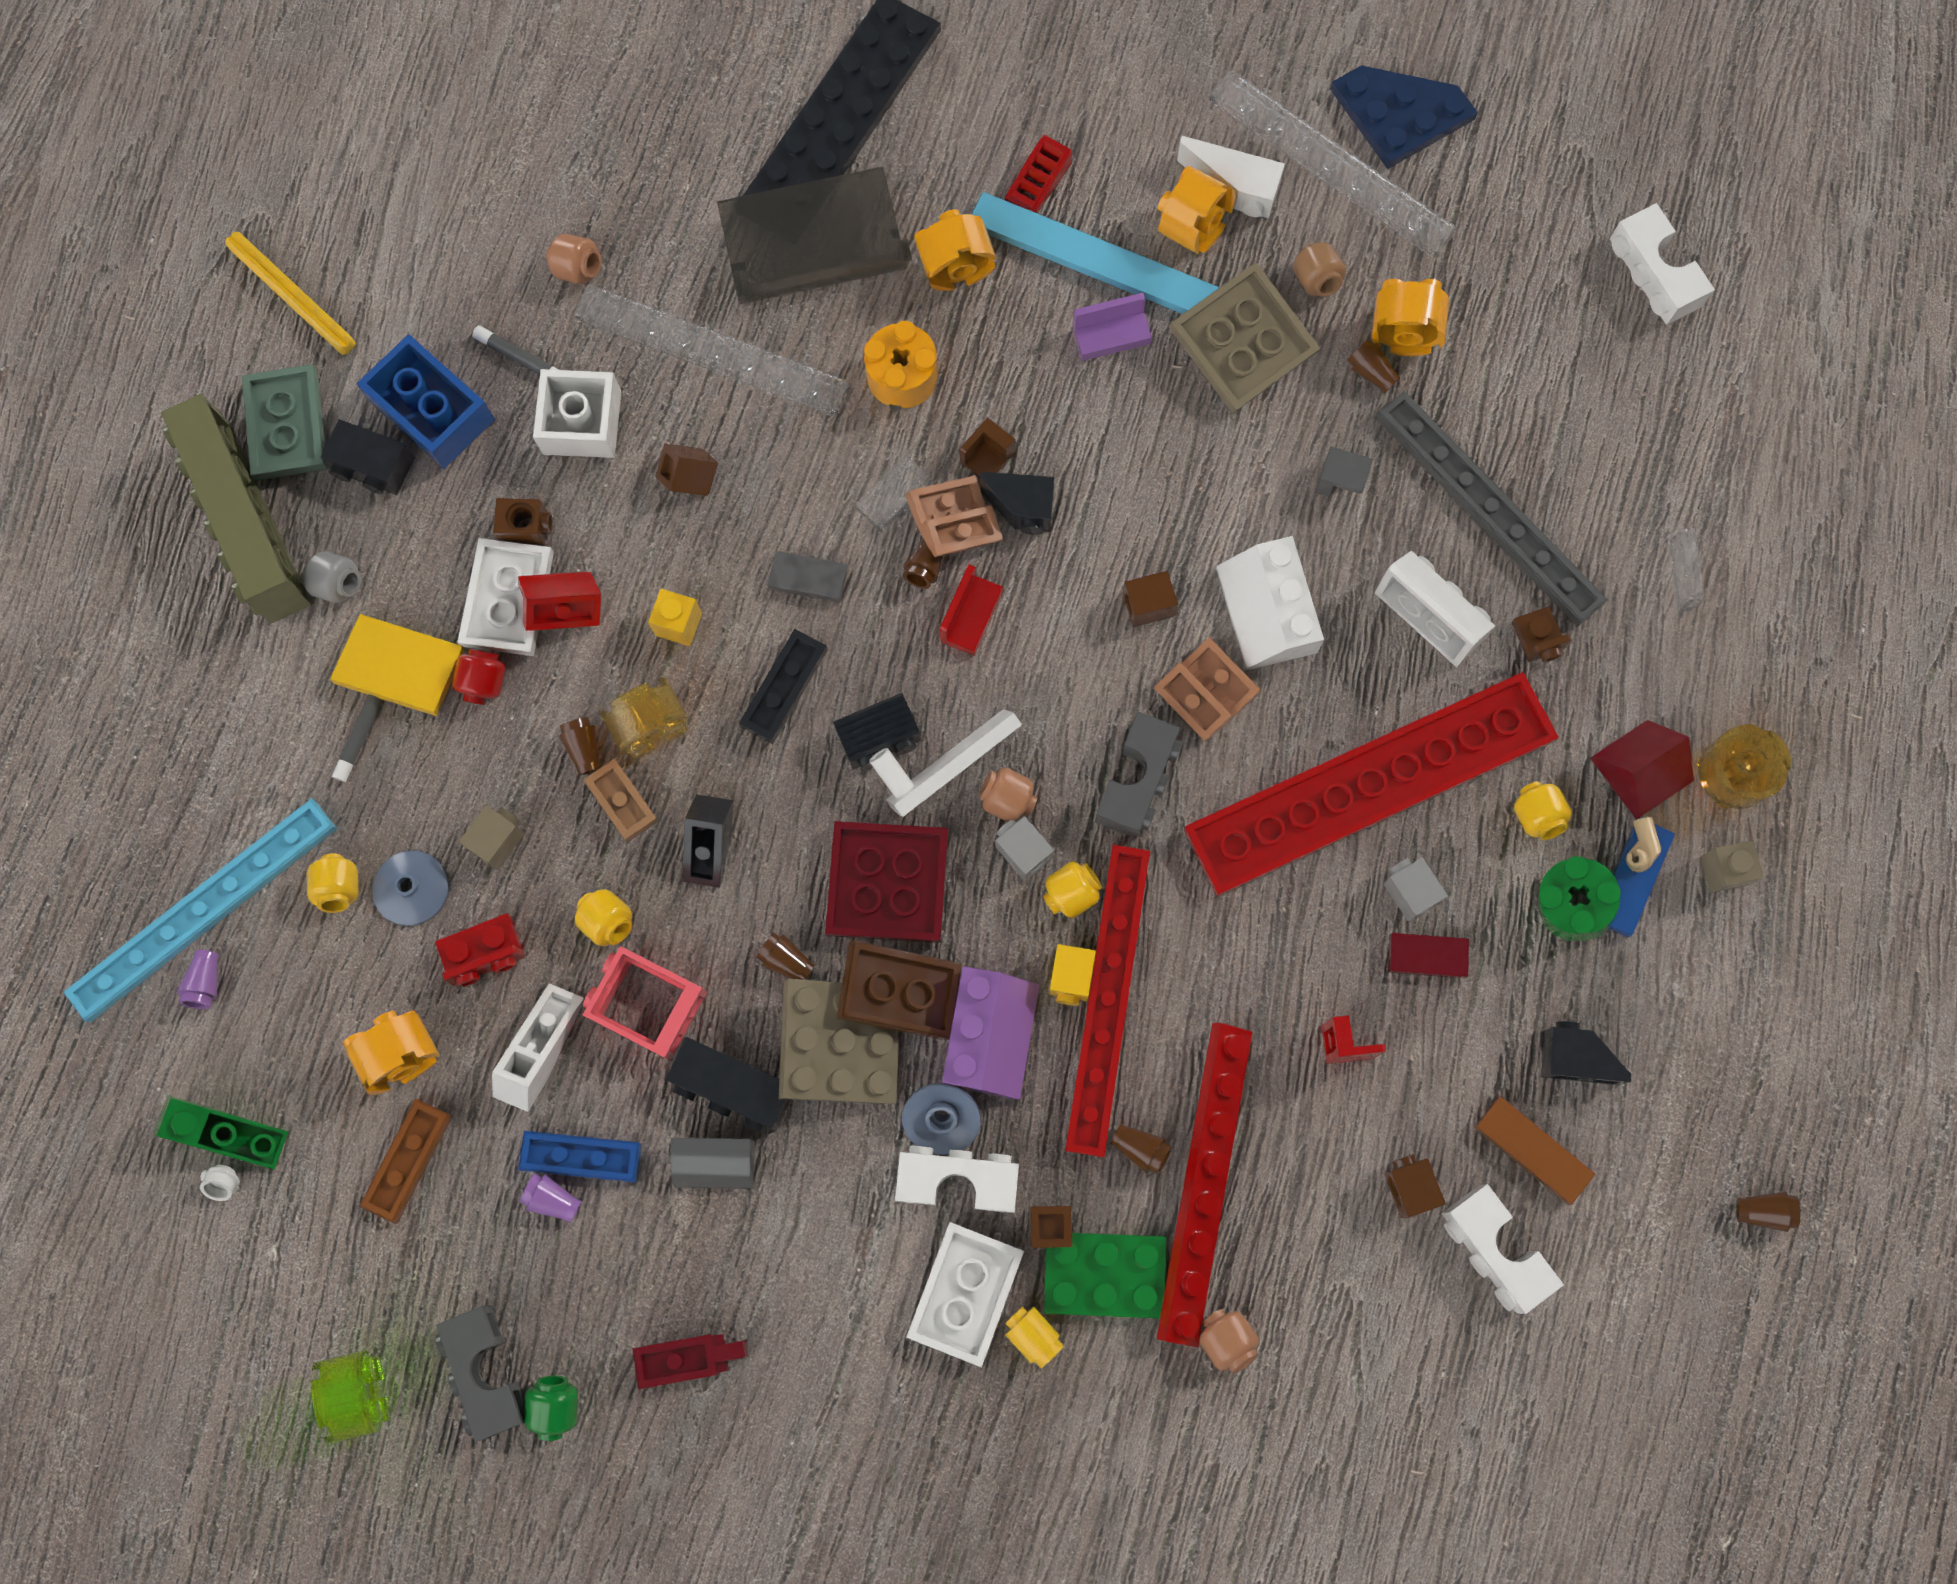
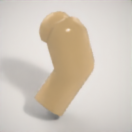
(1647, 847)

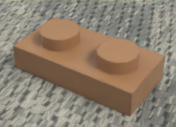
(620, 800)

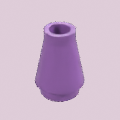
(200, 981)
(550, 1199)

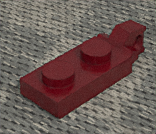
(685, 1359)

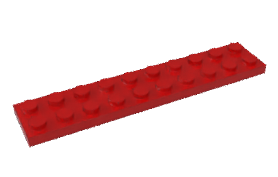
(1370, 784)

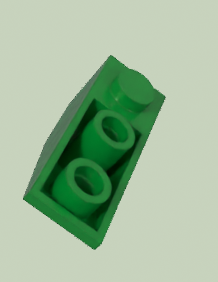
(220, 1132)

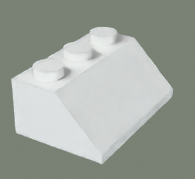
(1270, 604)
(1434, 607)

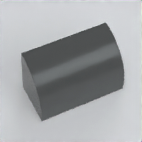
(712, 1163)

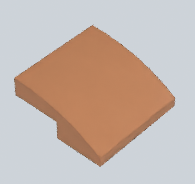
(953, 516)
(1207, 689)

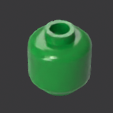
(551, 1407)

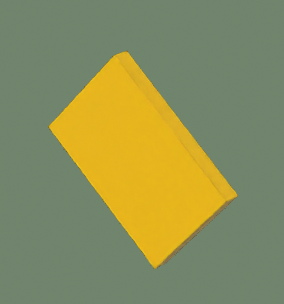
(397, 665)

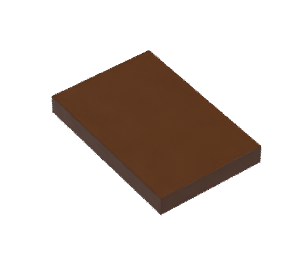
(899, 990)

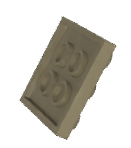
(1244, 337)
(833, 1056)

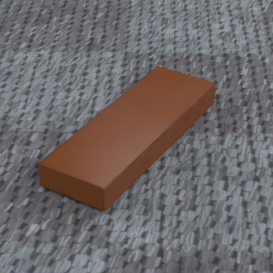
(1534, 1150)
(406, 1161)

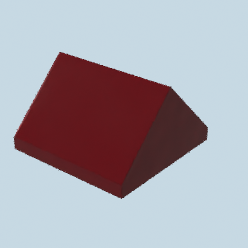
(1646, 766)

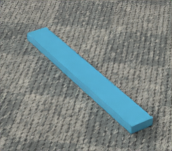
(1091, 255)
(199, 911)

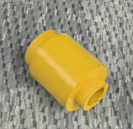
(1033, 1336)

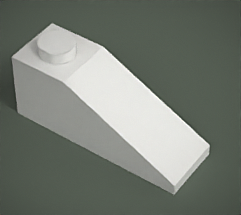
(1250, 176)
(535, 1048)

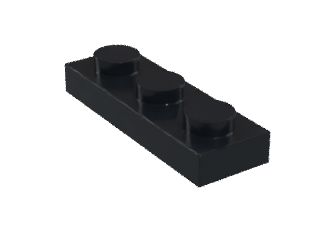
(783, 686)

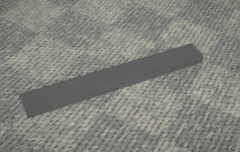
(1491, 509)

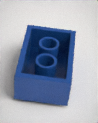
(426, 401)

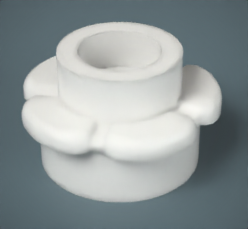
(219, 1182)

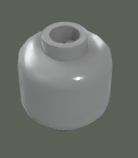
(331, 577)

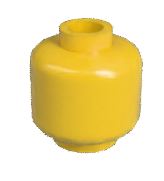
(1542, 811)
(332, 883)
(1072, 889)
(603, 917)

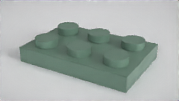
(284, 422)

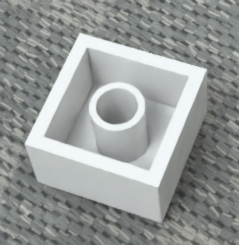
(577, 413)

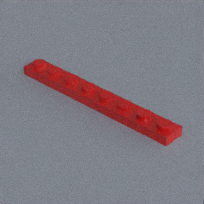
(1107, 1001)
(1204, 1185)

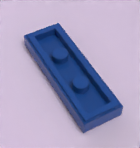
(1636, 886)
(580, 1156)

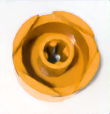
(1195, 210)
(955, 250)
(1410, 316)
(901, 365)
(391, 1051)

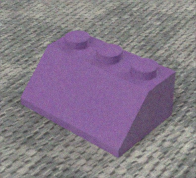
(990, 1033)

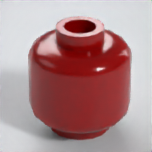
(478, 676)

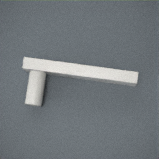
(910, 793)

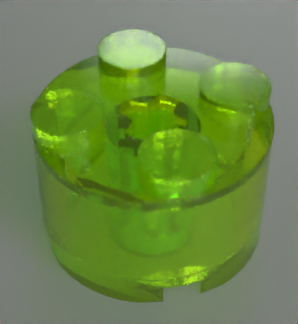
(348, 1396)

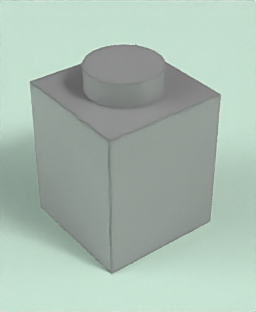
(1023, 847)
(1414, 888)

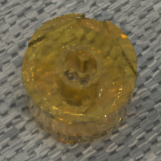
(645, 717)
(1725, 777)

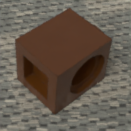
(509, 514)
(1413, 1186)

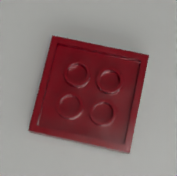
(887, 882)

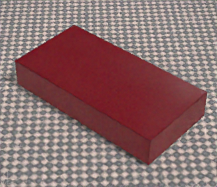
(1428, 955)

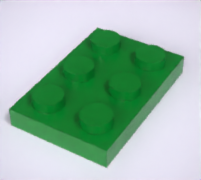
(1106, 1276)

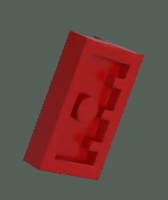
(480, 950)

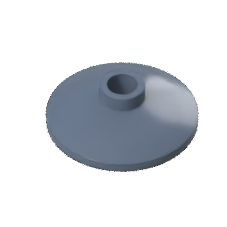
(425, 897)
(939, 1131)

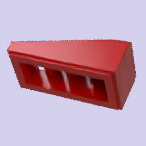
(1052, 157)

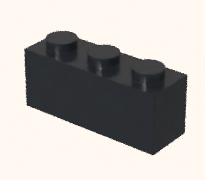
(727, 1085)

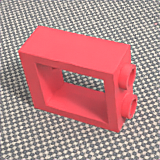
(677, 1024)

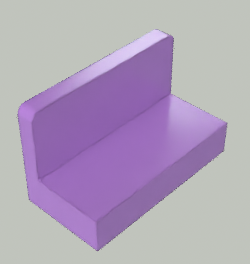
(1111, 327)

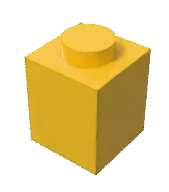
(675, 617)
(1072, 974)

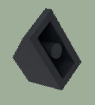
(1021, 499)
(707, 840)
(1579, 1056)

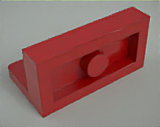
(560, 601)
(970, 612)
(1339, 1043)

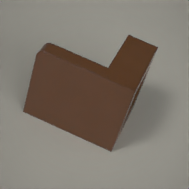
(987, 449)
(686, 469)
(1150, 598)
(1050, 1226)

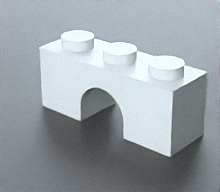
(1670, 289)
(922, 1174)
(1520, 1282)

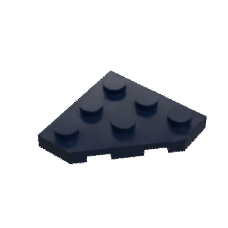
(1401, 111)

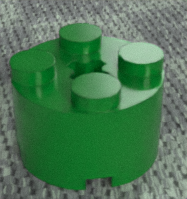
(1576, 877)

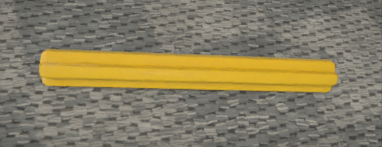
(290, 293)

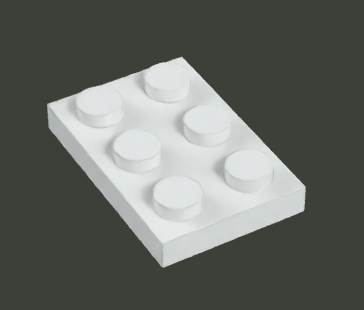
(494, 601)
(965, 1294)

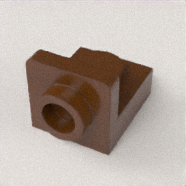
(1540, 635)

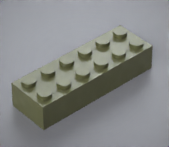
(234, 509)

